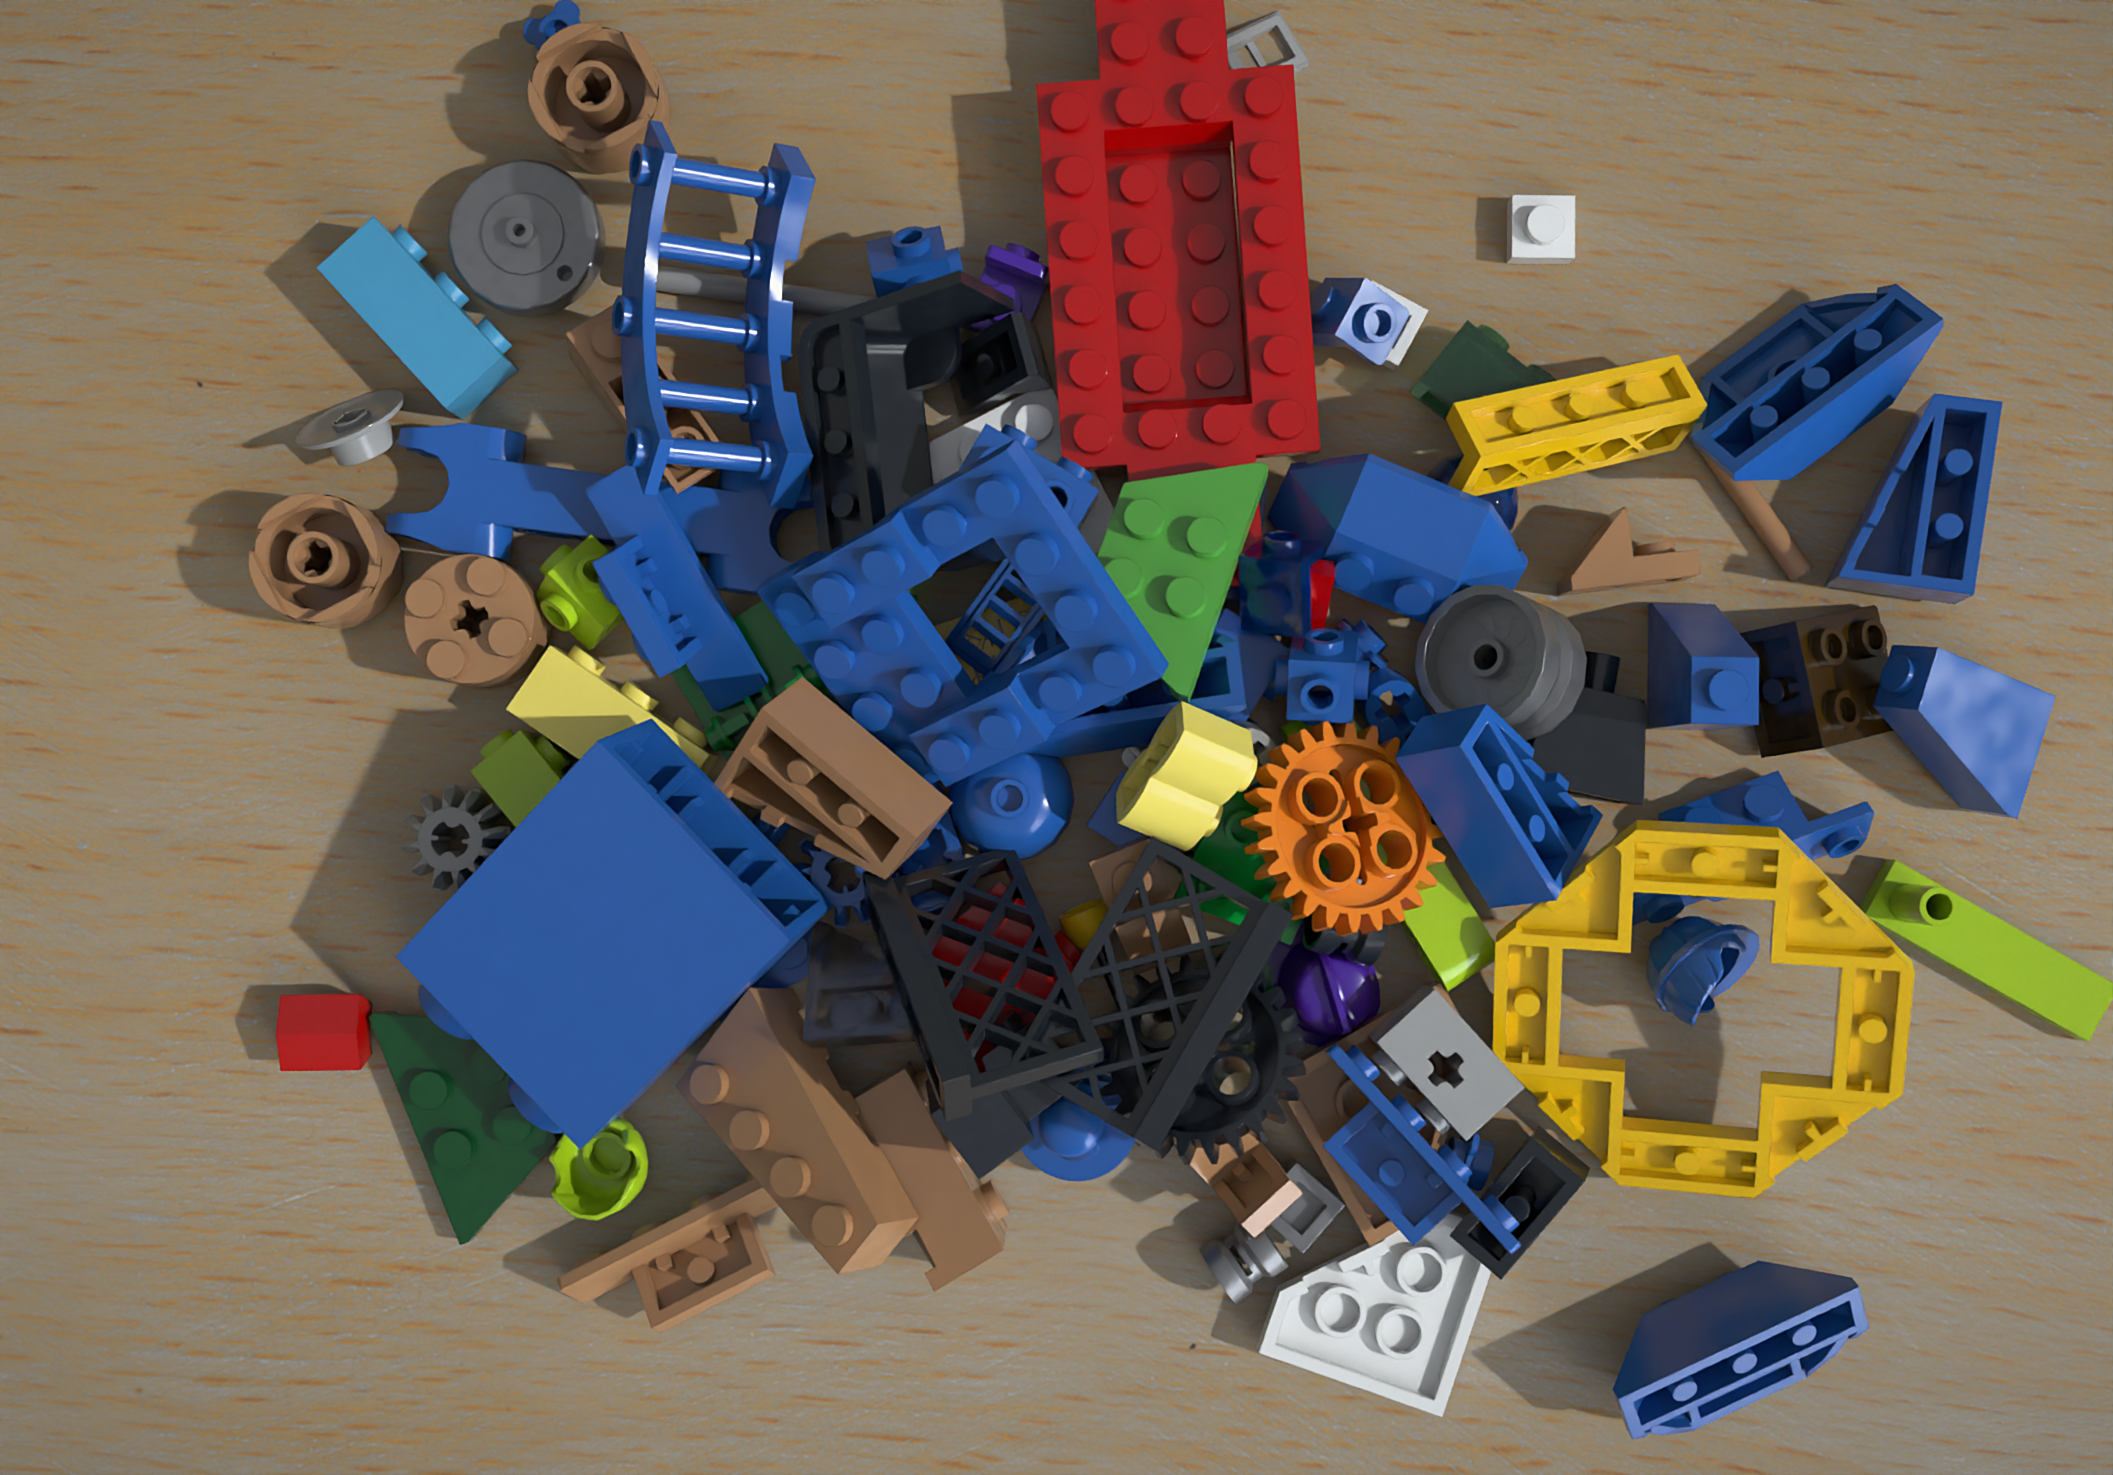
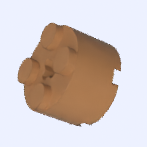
(576, 69)
(292, 551)
(445, 605)

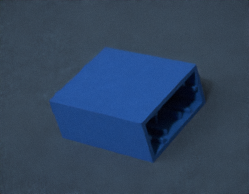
(610, 932)

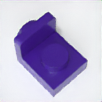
(1017, 274)

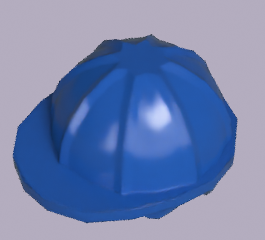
(1697, 962)

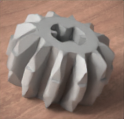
(435, 831)

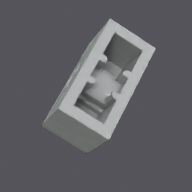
(1478, 1079)

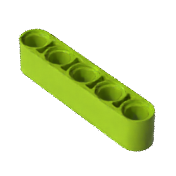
(1446, 926)

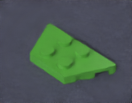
(1176, 555)

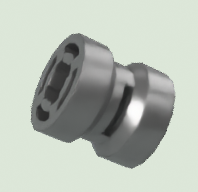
(1257, 1252)

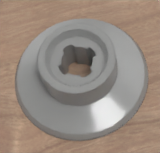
(354, 428)

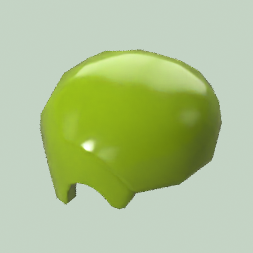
(602, 1173)

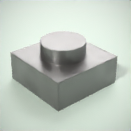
(1310, 1212)

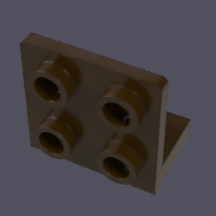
(1819, 681)

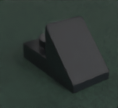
(1000, 363)

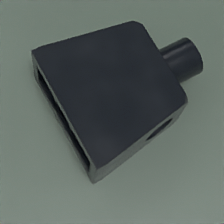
(1600, 741)

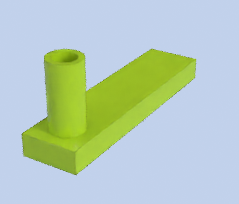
(1987, 950)

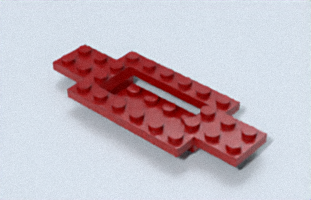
(1152, 252)

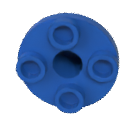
(1075, 1142)

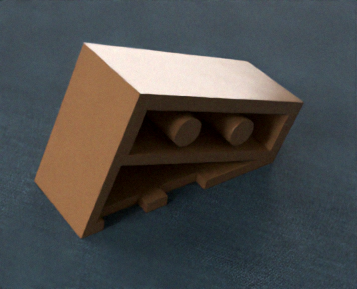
(832, 780)
(957, 1213)

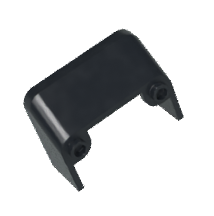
(866, 401)

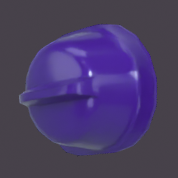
(1324, 990)

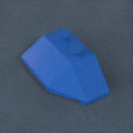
(1811, 381)
(1396, 532)
(1138, 714)
(1733, 1345)

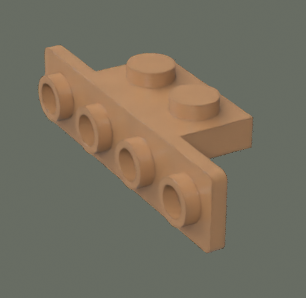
(685, 1261)

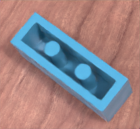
(420, 316)

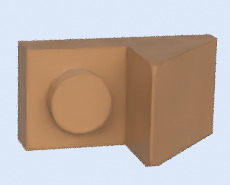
(1610, 564)

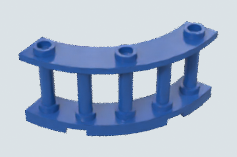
(764, 332)

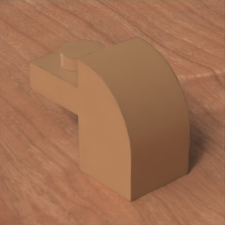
(1111, 873)
(1249, 1185)

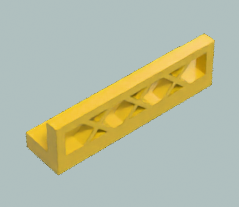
(1573, 424)

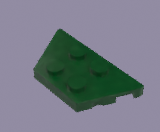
(461, 1116)

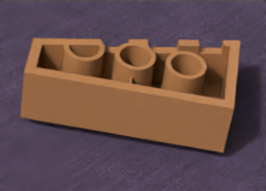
(798, 1131)

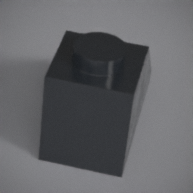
(1533, 1190)

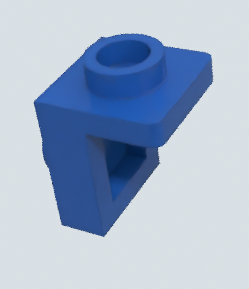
(1356, 317)

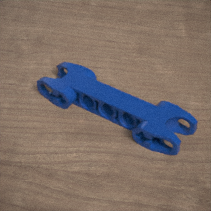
(499, 494)

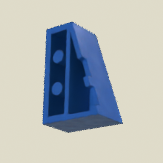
(1496, 805)

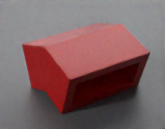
(323, 1032)

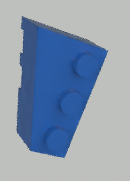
(1928, 508)

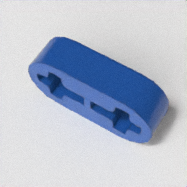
(1405, 697)

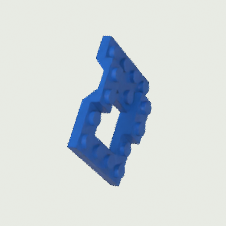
(895, 670)

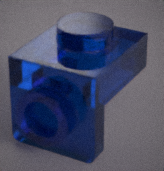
(1278, 583)

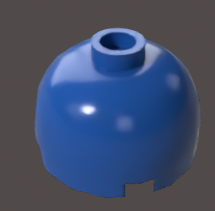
(1014, 805)

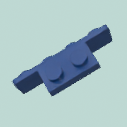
(668, 593)
(1760, 803)
(1400, 1168)

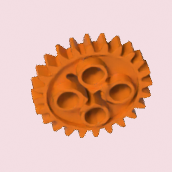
(1295, 838)

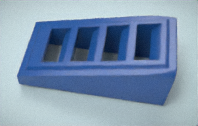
(972, 619)

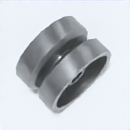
(1503, 653)

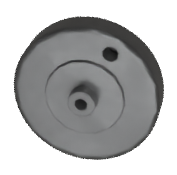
(526, 238)

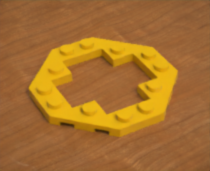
(1809, 926)

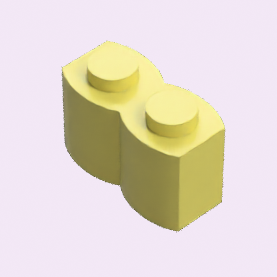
(1186, 777)

